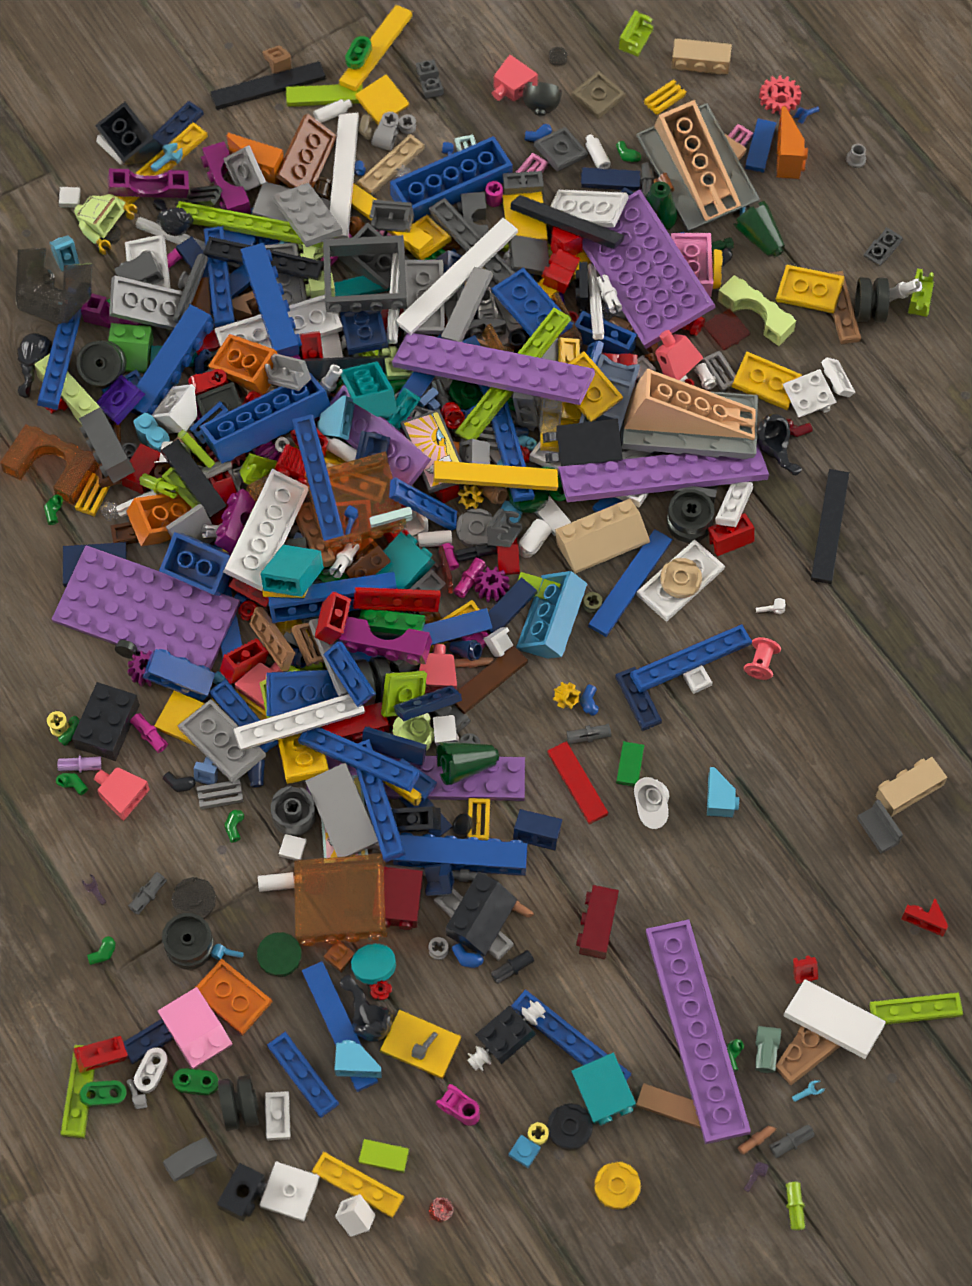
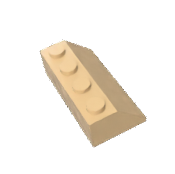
(602, 536)

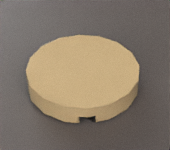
(681, 578)

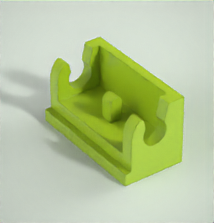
(635, 34)
(921, 300)
(256, 468)

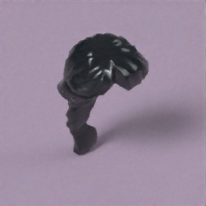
(172, 220)
(31, 350)
(773, 438)
(369, 1021)

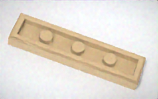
(386, 168)

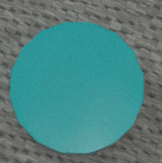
(373, 963)

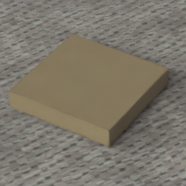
(598, 94)

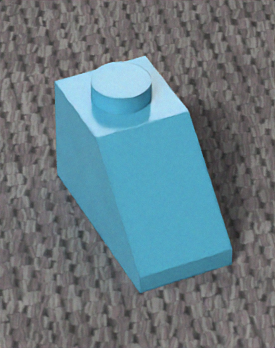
(64, 251)
(337, 419)
(721, 795)
(354, 1061)

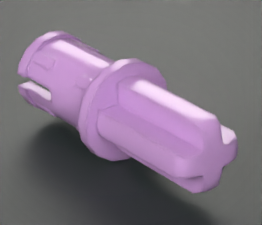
(80, 764)

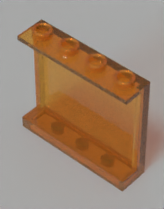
(366, 487)
(340, 899)

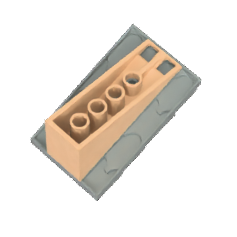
(699, 163)
(690, 420)

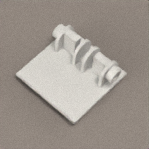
(809, 393)

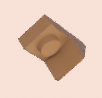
(278, 59)
(243, 305)

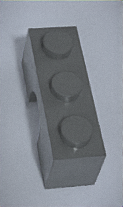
(473, 209)

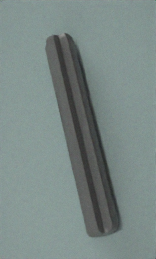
(191, 286)

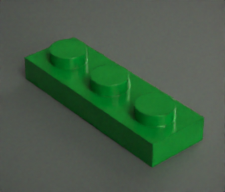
(391, 621)

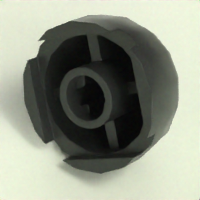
(541, 98)

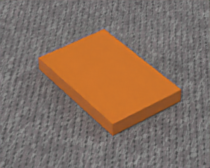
(233, 997)

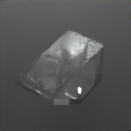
(549, 414)

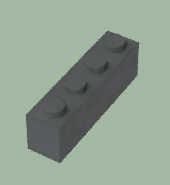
(106, 444)

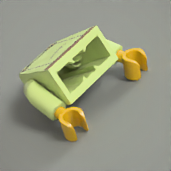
(100, 215)

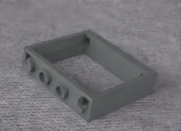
(364, 246)

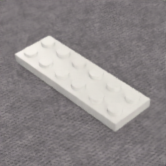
(307, 315)
(266, 528)

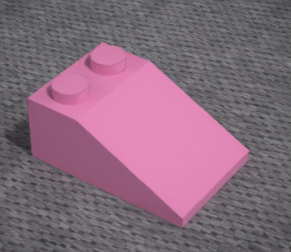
(698, 254)
(195, 1028)

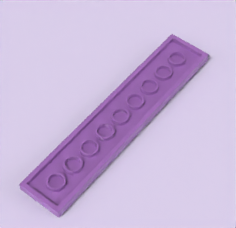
(494, 368)
(657, 475)
(500, 782)
(697, 1032)

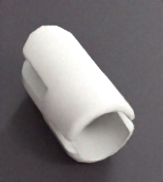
(534, 538)

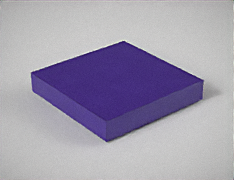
(120, 399)

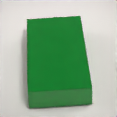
(630, 763)

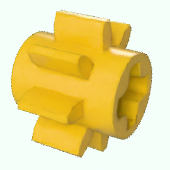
(468, 502)
(566, 695)

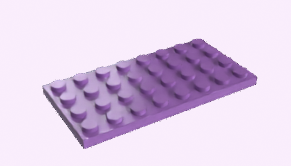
(649, 274)
(144, 606)

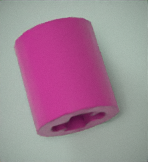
(494, 194)

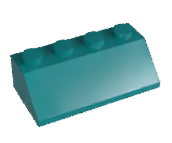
(370, 389)

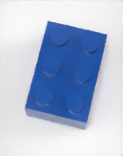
(196, 564)

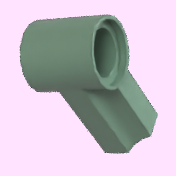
(767, 1044)

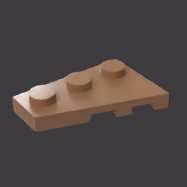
(804, 1054)

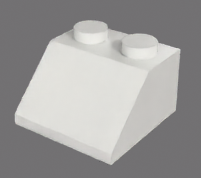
(177, 409)

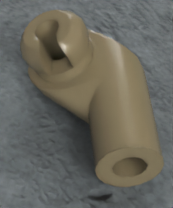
(364, 128)

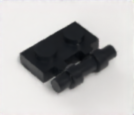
(582, 287)

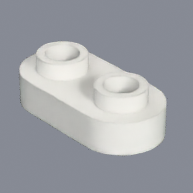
(150, 1071)

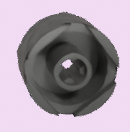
(301, 803)

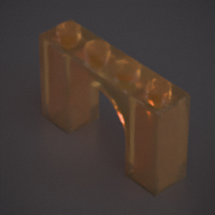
(34, 443)

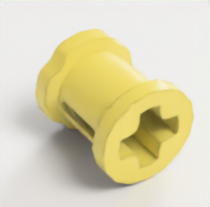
(52, 723)

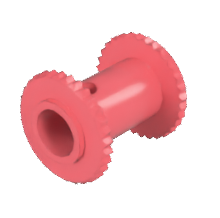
(760, 666)

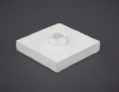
(289, 1191)

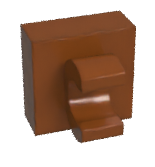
(339, 956)

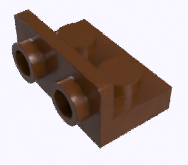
(368, 561)

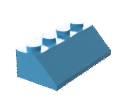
(552, 620)

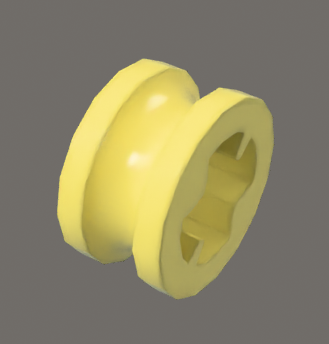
(532, 1129)

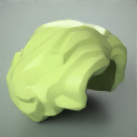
(415, 729)

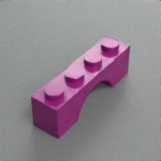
(166, 185)
(232, 197)
(410, 647)

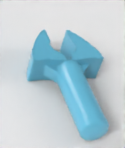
(168, 149)

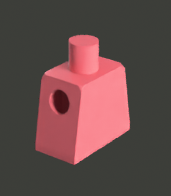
(511, 78)
(676, 355)
(439, 669)
(249, 683)
(121, 790)

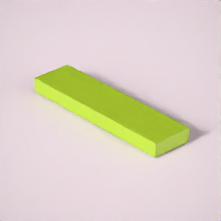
(319, 95)
(917, 1008)
(75, 1112)

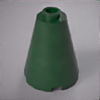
(662, 203)
(761, 229)
(464, 760)

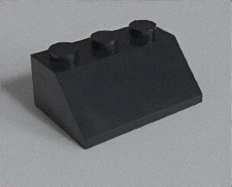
(128, 136)
(481, 914)

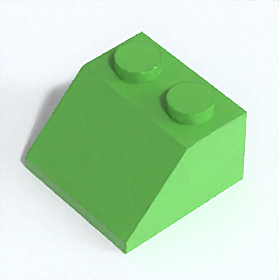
(135, 343)

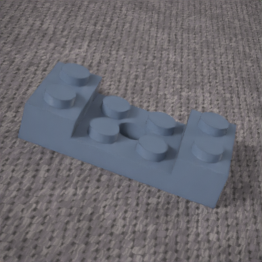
(624, 380)

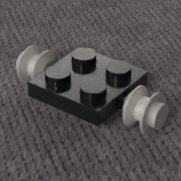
(505, 1034)

